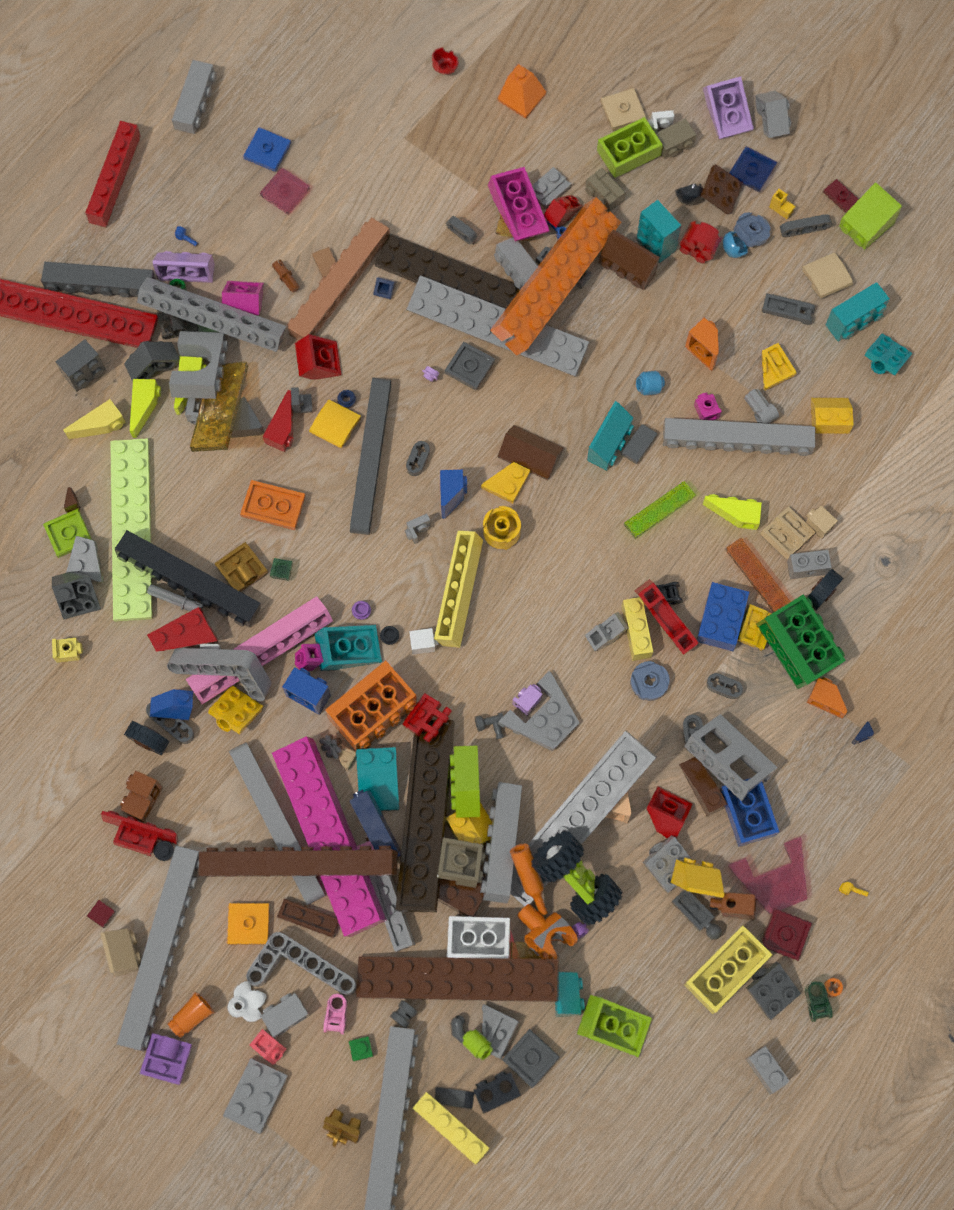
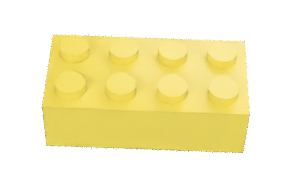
(728, 970)

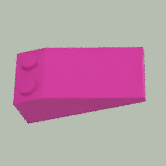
(518, 203)

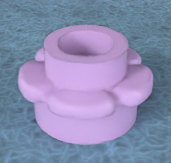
(430, 374)

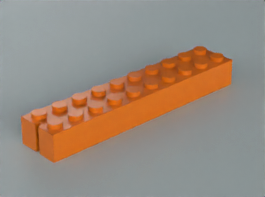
(555, 276)

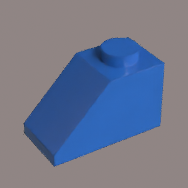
(172, 704)

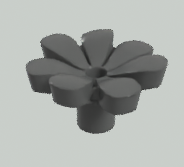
(331, 745)

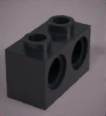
(499, 1098)

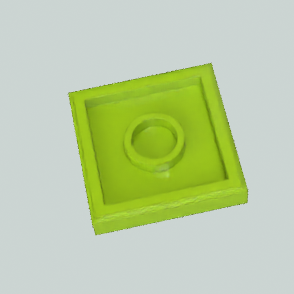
(64, 530)

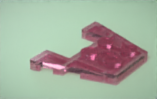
(778, 887)

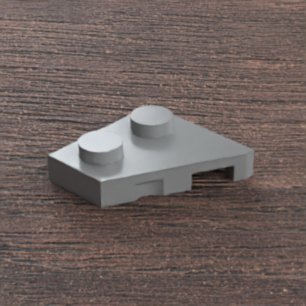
(498, 1029)

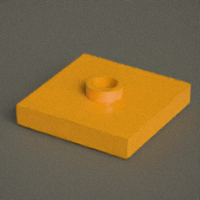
(248, 923)

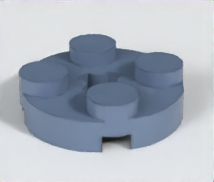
(744, 227)
(655, 671)

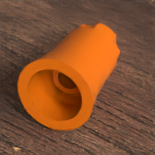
(190, 1015)

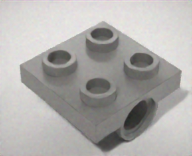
(663, 859)

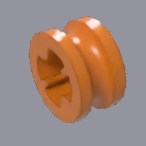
(835, 981)

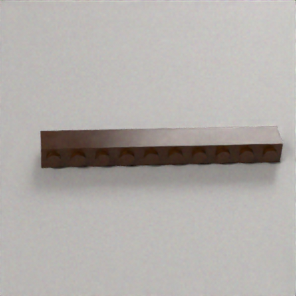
(298, 863)

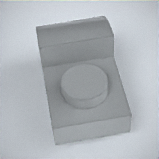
(607, 632)

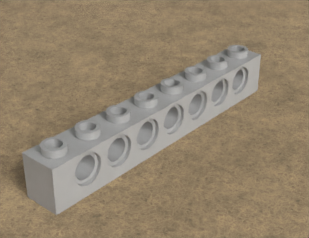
(211, 314)

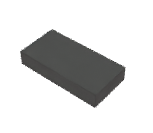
(639, 444)

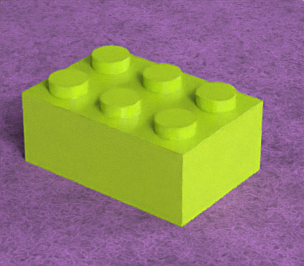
(629, 147)
(466, 781)

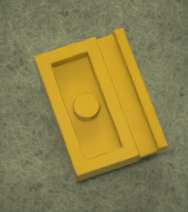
(749, 632)

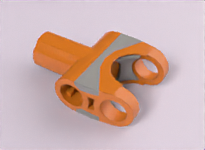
(545, 931)

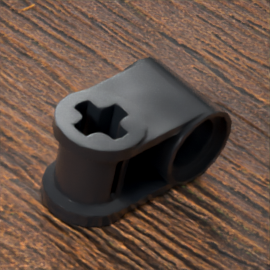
(671, 592)

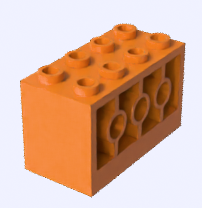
(369, 695)

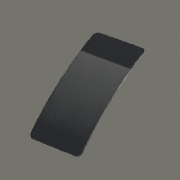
(454, 1097)

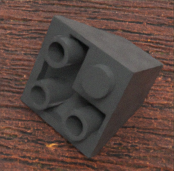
(74, 594)

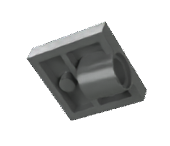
(772, 990)

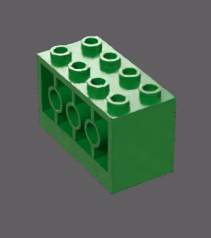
(801, 641)

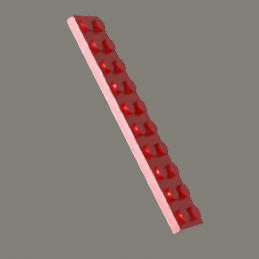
(76, 314)

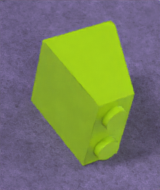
(870, 216)

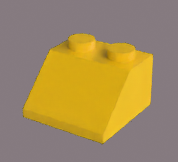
(831, 415)
(470, 828)
(698, 877)

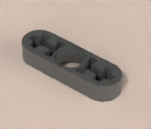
(805, 225)
(184, 727)

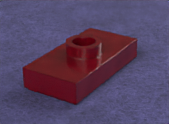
(840, 195)

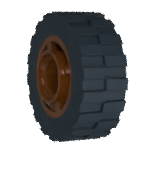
(824, 588)
(146, 738)

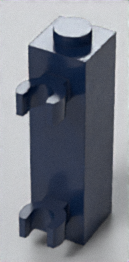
(373, 821)

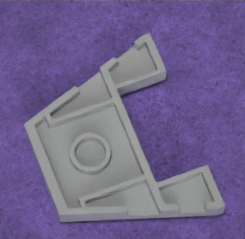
(550, 723)

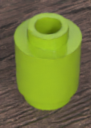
(477, 1044)

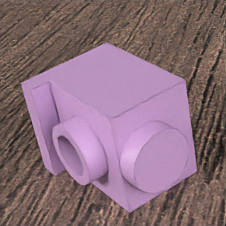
(528, 699)

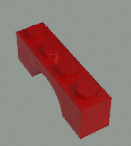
(666, 617)

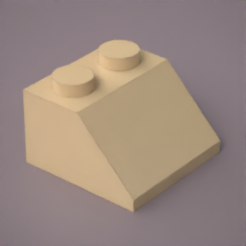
(121, 951)

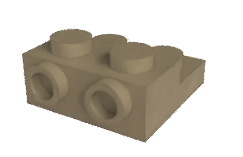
(461, 862)

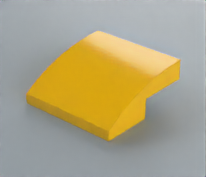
(334, 423)

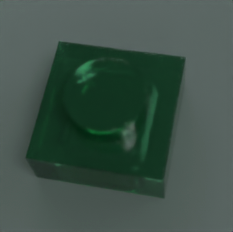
(281, 569)

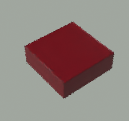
(101, 913)

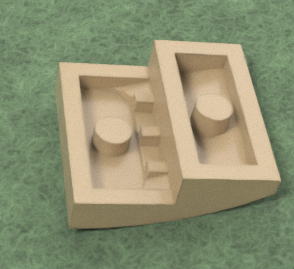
(827, 275)
(787, 532)

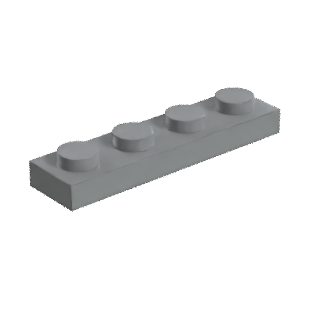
(396, 921)

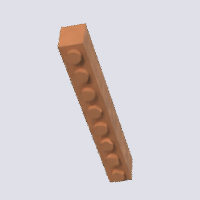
(339, 280)

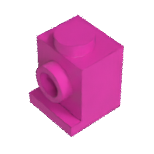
(704, 412)
(303, 657)

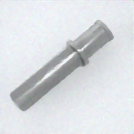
(183, 602)

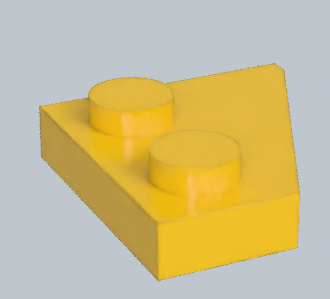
(507, 482)

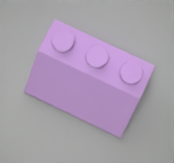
(184, 266)

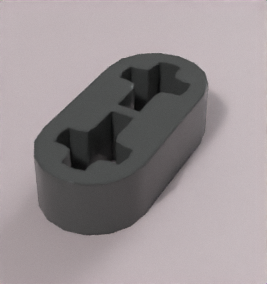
(461, 230)
(413, 457)
(722, 690)

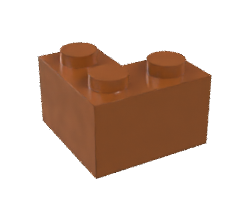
(141, 797)

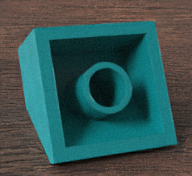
(569, 998)

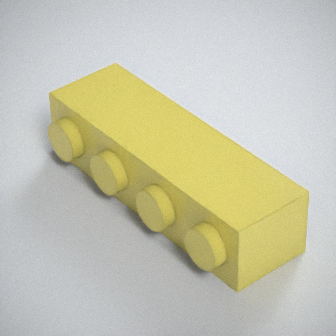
(451, 1128)

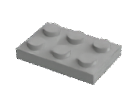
(255, 1096)

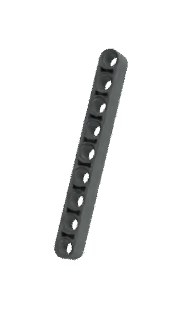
(370, 456)

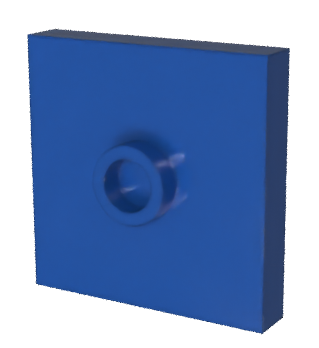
(267, 149)

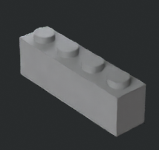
(194, 96)
(515, 261)

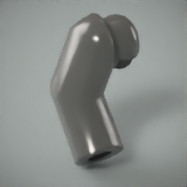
(457, 1028)

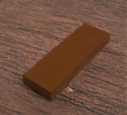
(308, 918)

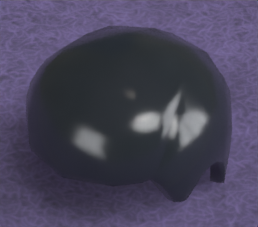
(689, 194)

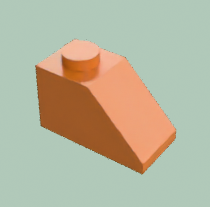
(827, 697)

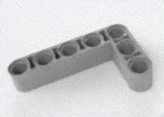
(223, 663)
(301, 961)

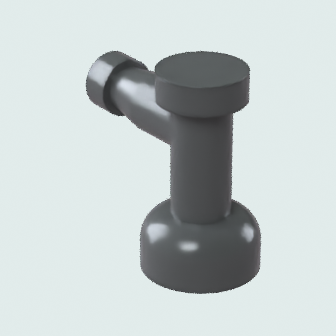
(482, 722)

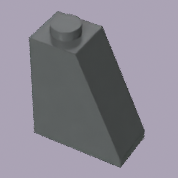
(246, 421)

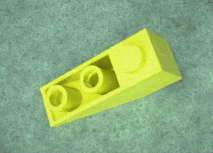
(738, 512)

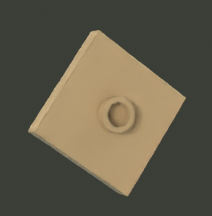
(622, 109)

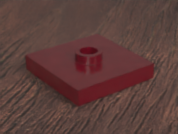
(786, 934)

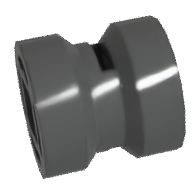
(403, 1014)

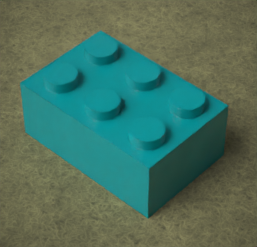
(658, 231)
(857, 312)

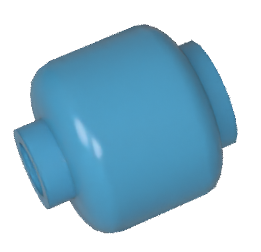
(650, 383)

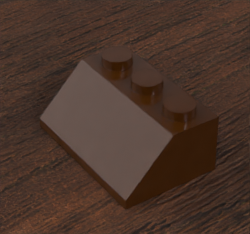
(629, 260)

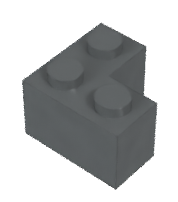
(151, 358)

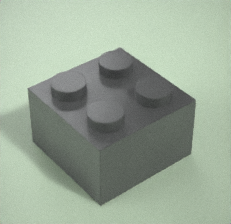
(80, 365)

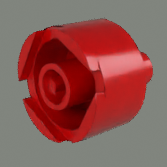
(700, 241)

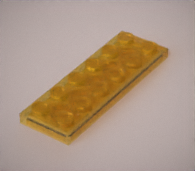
(218, 415)

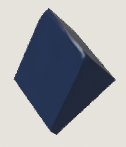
(384, 287)
(864, 734)

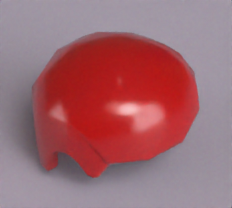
(444, 62)

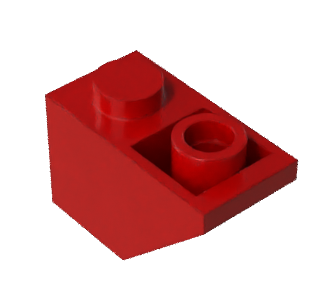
(562, 210)

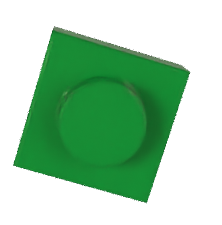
(360, 1049)

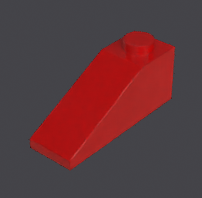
(280, 430)

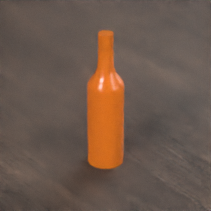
(528, 875)

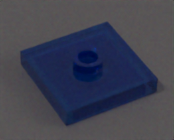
(753, 169)

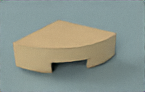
(347, 757)

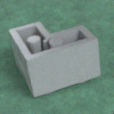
(774, 113)

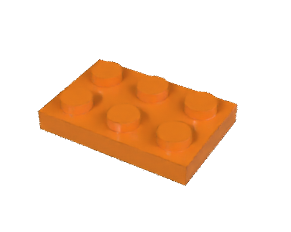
(272, 505)

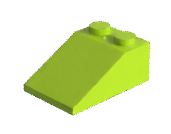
(614, 1025)

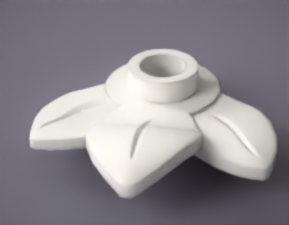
(248, 1000)

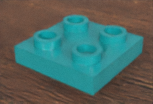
(887, 355)

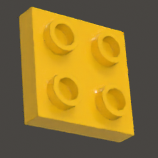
(234, 710)

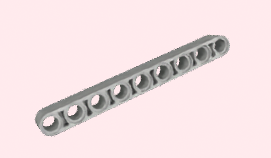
(272, 815)

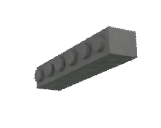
(94, 279)

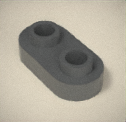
(687, 731)

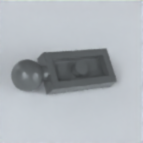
(697, 914)

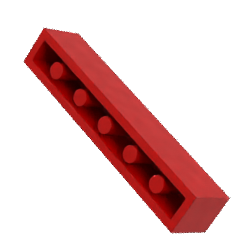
(113, 174)

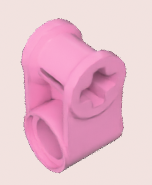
(335, 1016)

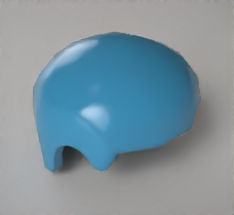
(734, 245)

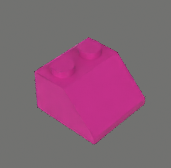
(244, 296)

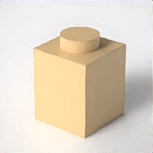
(821, 521)

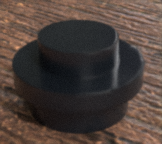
(389, 635)
(164, 851)

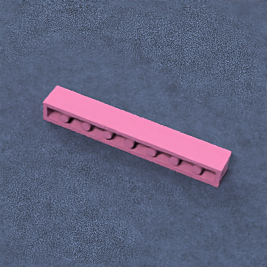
(268, 645)

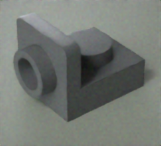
(301, 402)

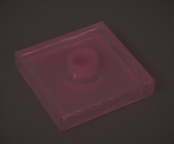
(284, 191)

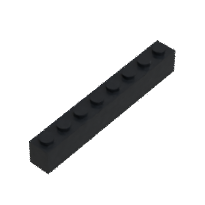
(187, 578)

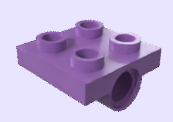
(166, 1059)

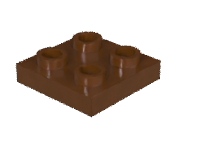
(721, 189)

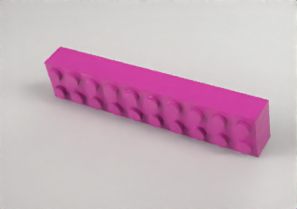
(326, 825)

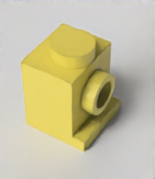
(72, 654)

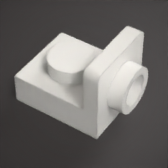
(661, 119)

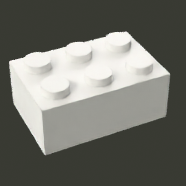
(478, 937)

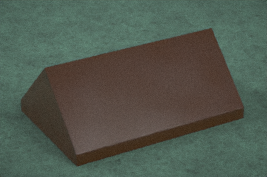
(530, 451)

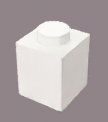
(422, 641)

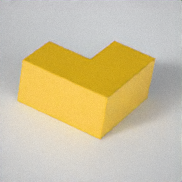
(781, 205)

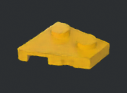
(775, 366)

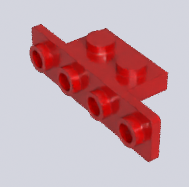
(137, 835)

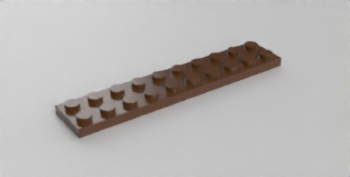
(458, 979)

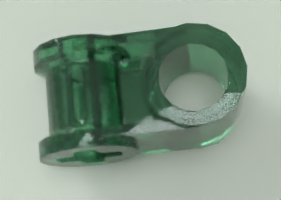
(818, 1003)

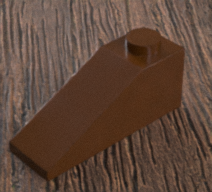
(703, 786)

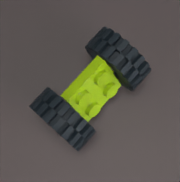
(594, 894)

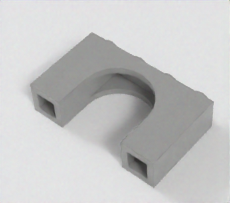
(206, 381)

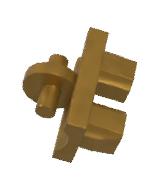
(339, 1131)

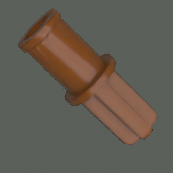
(285, 275)

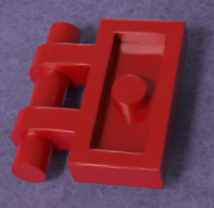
(423, 713)

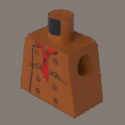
(744, 908)

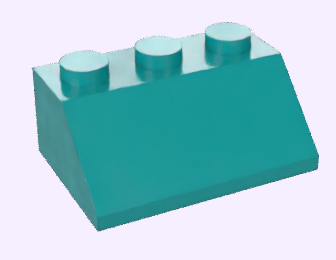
(610, 437)

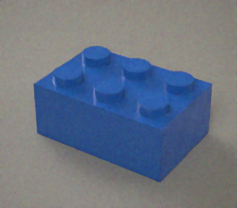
(722, 616)
(752, 817)

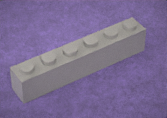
(502, 840)

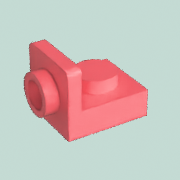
(268, 1047)

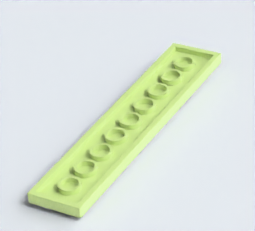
(130, 512)

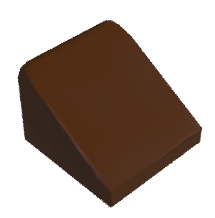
(71, 501)

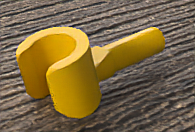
(847, 887)

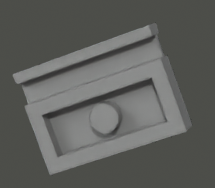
(550, 186)

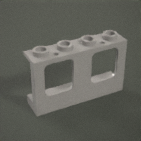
(736, 748)

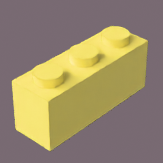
(638, 629)

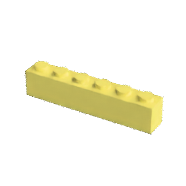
(458, 589)

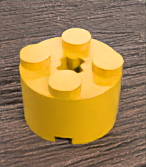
(505, 537)

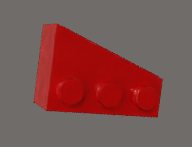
(184, 631)

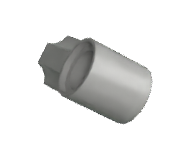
(762, 410)

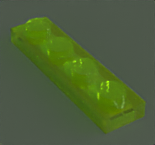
(659, 509)

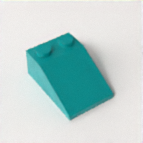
(348, 646)
(379, 774)

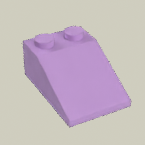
(728, 107)

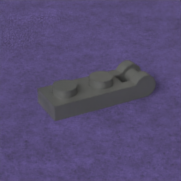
(788, 308)

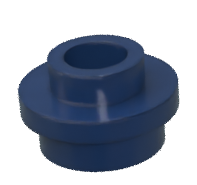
(346, 393)

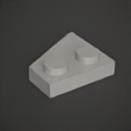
(85, 559)

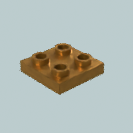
(241, 567)

